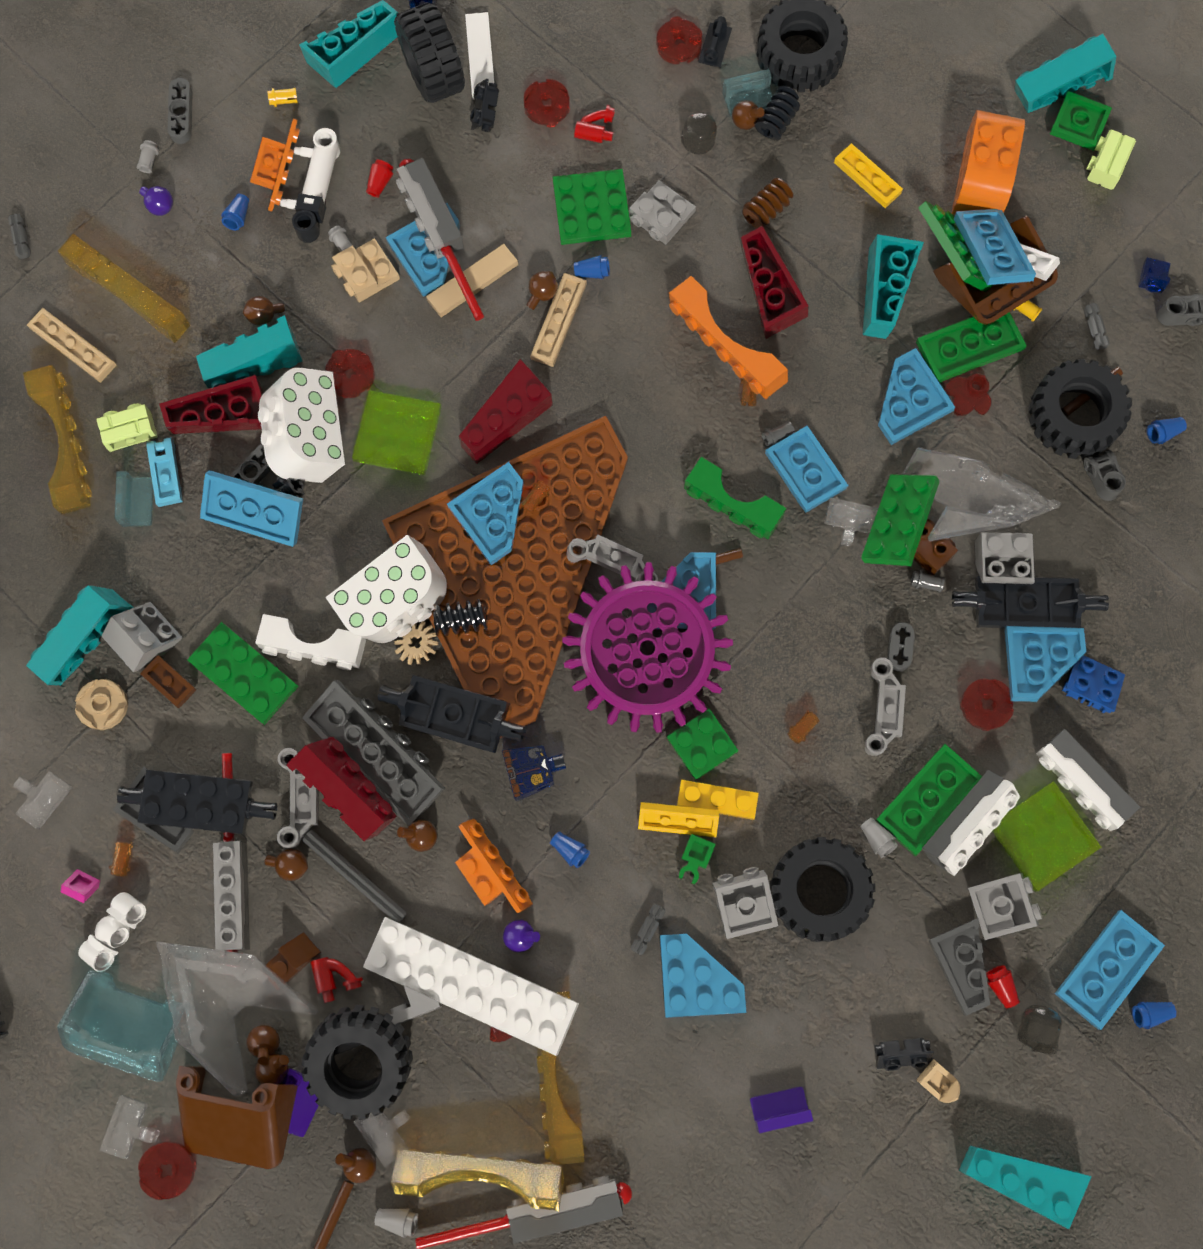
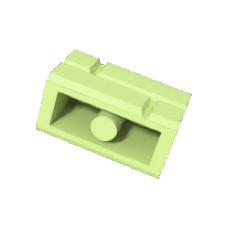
(1111, 159)
(126, 427)

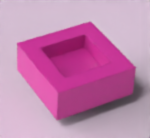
(80, 886)

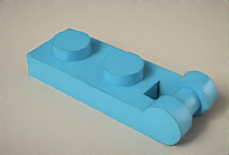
(164, 472)

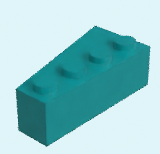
(352, 44)
(1066, 73)
(888, 278)
(250, 355)
(76, 634)
(1035, 1185)

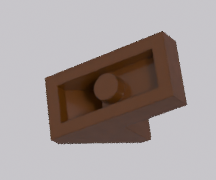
(293, 957)

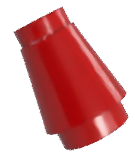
(379, 177)
(1003, 985)

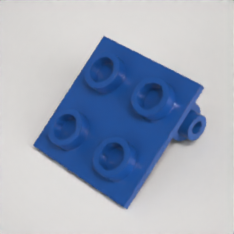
(1095, 683)

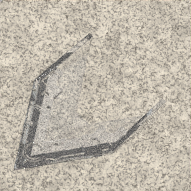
(975, 495)
(208, 992)

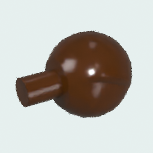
(746, 114)
(542, 287)
(261, 311)
(419, 835)
(289, 864)
(263, 1042)
(273, 1071)
(357, 1165)

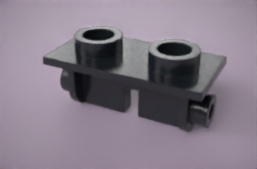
(715, 43)
(485, 95)
(916, 1054)

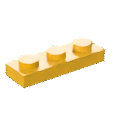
(868, 175)
(726, 800)
(678, 819)

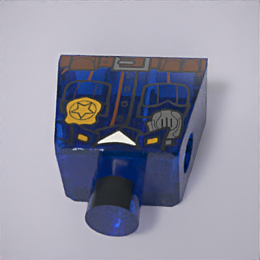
(530, 770)

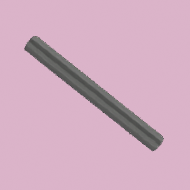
(354, 876)

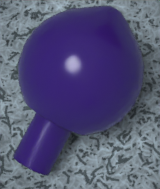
(157, 200)
(519, 936)

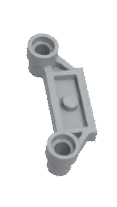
(608, 555)
(889, 707)
(302, 804)

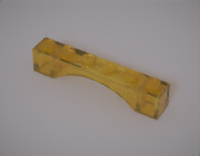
(137, 296)
(67, 483)
(565, 1136)
(421, 1173)

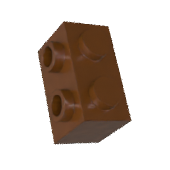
(933, 554)

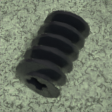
(778, 113)
(460, 617)

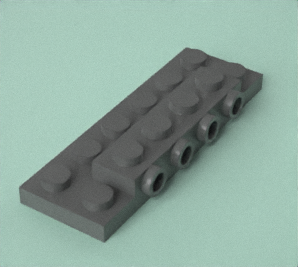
(380, 752)

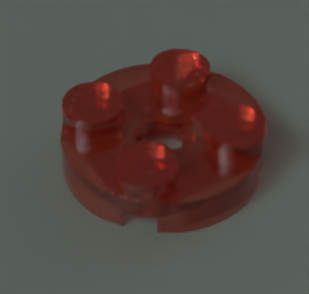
(679, 29)
(550, 114)
(360, 363)
(976, 714)
(150, 1172)

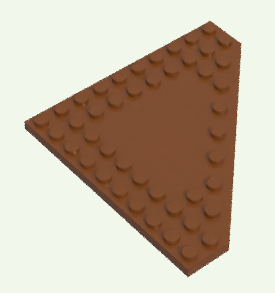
(535, 583)

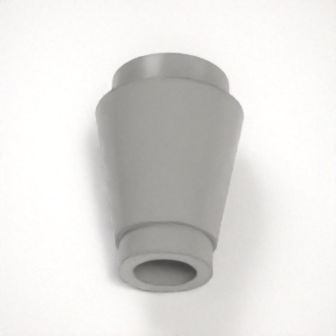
(879, 838)
(398, 1221)

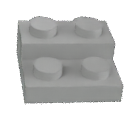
(661, 212)
(745, 902)
(1005, 906)

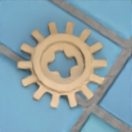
(413, 652)

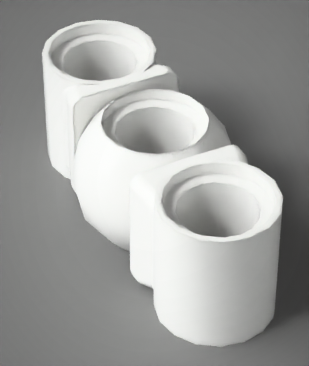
(112, 931)

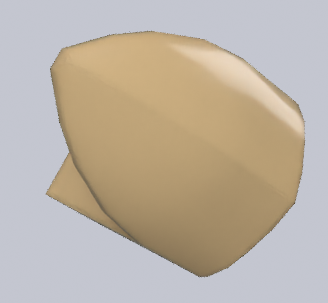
(940, 1082)

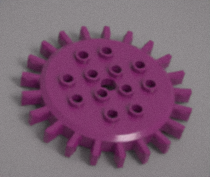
(673, 608)

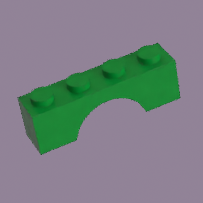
(760, 515)

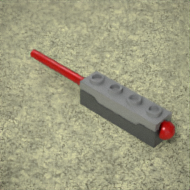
(435, 221)
(230, 886)
(578, 1208)

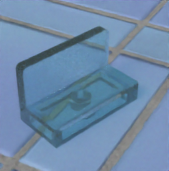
(749, 87)
(133, 500)

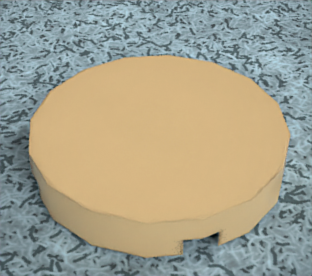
(101, 704)

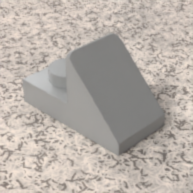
(419, 1004)

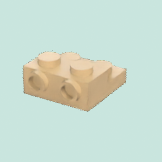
(364, 270)

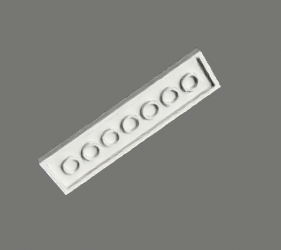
(471, 986)

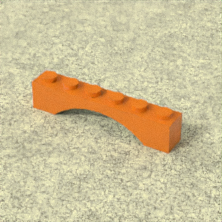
(759, 369)

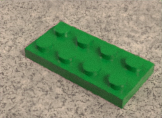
(954, 245)
(969, 346)
(900, 520)
(242, 673)
(929, 799)

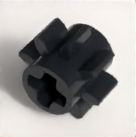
(289, 486)

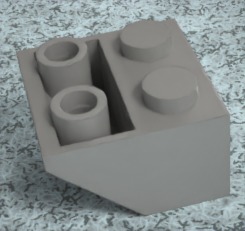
(1005, 558)
(140, 635)

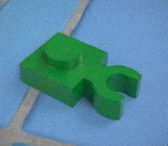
(697, 855)

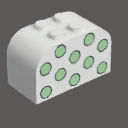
(302, 426)
(391, 593)

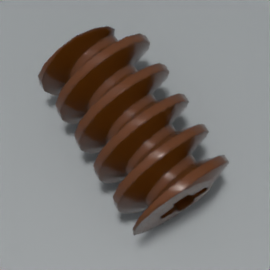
(767, 202)

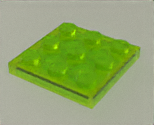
(397, 432)
(1045, 836)

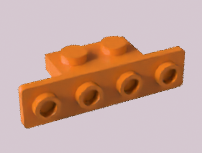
(271, 162)
(488, 871)

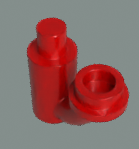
(592, 132)
(324, 978)

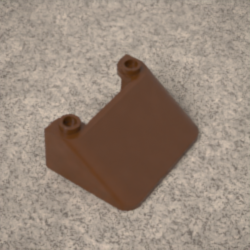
(1000, 298)
(233, 1128)

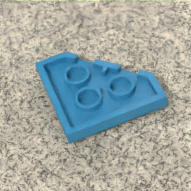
(420, 264)
(912, 398)
(491, 512)
(703, 567)
(1040, 658)
(696, 981)

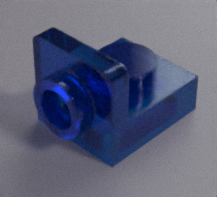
(1154, 275)

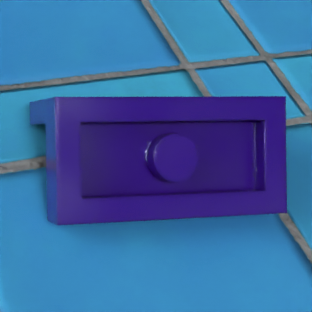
(304, 1104)
(780, 1109)

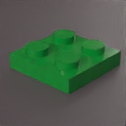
(1080, 120)
(702, 744)

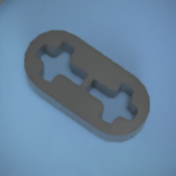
(907, 647)

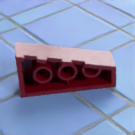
(775, 291)
(216, 409)
(506, 412)
(343, 786)

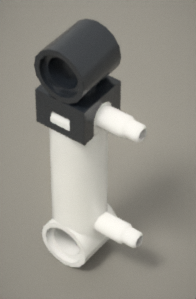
(310, 204)

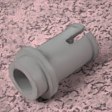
(147, 156)
(339, 237)

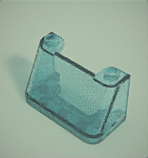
(119, 1028)

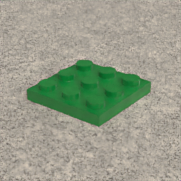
(591, 206)

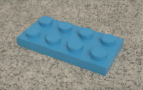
(994, 246)
(251, 508)
(1109, 969)

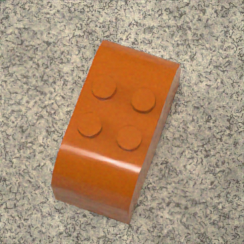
(989, 162)

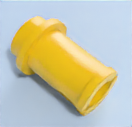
(282, 96)
(1029, 309)

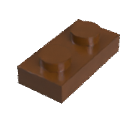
(168, 681)

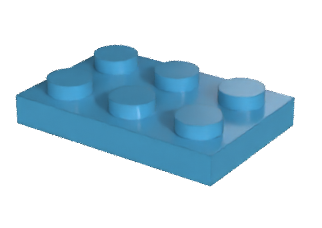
(806, 469)

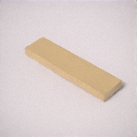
(478, 276)
(558, 319)
(71, 345)

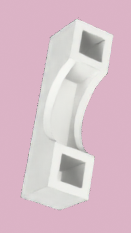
(278, 636)

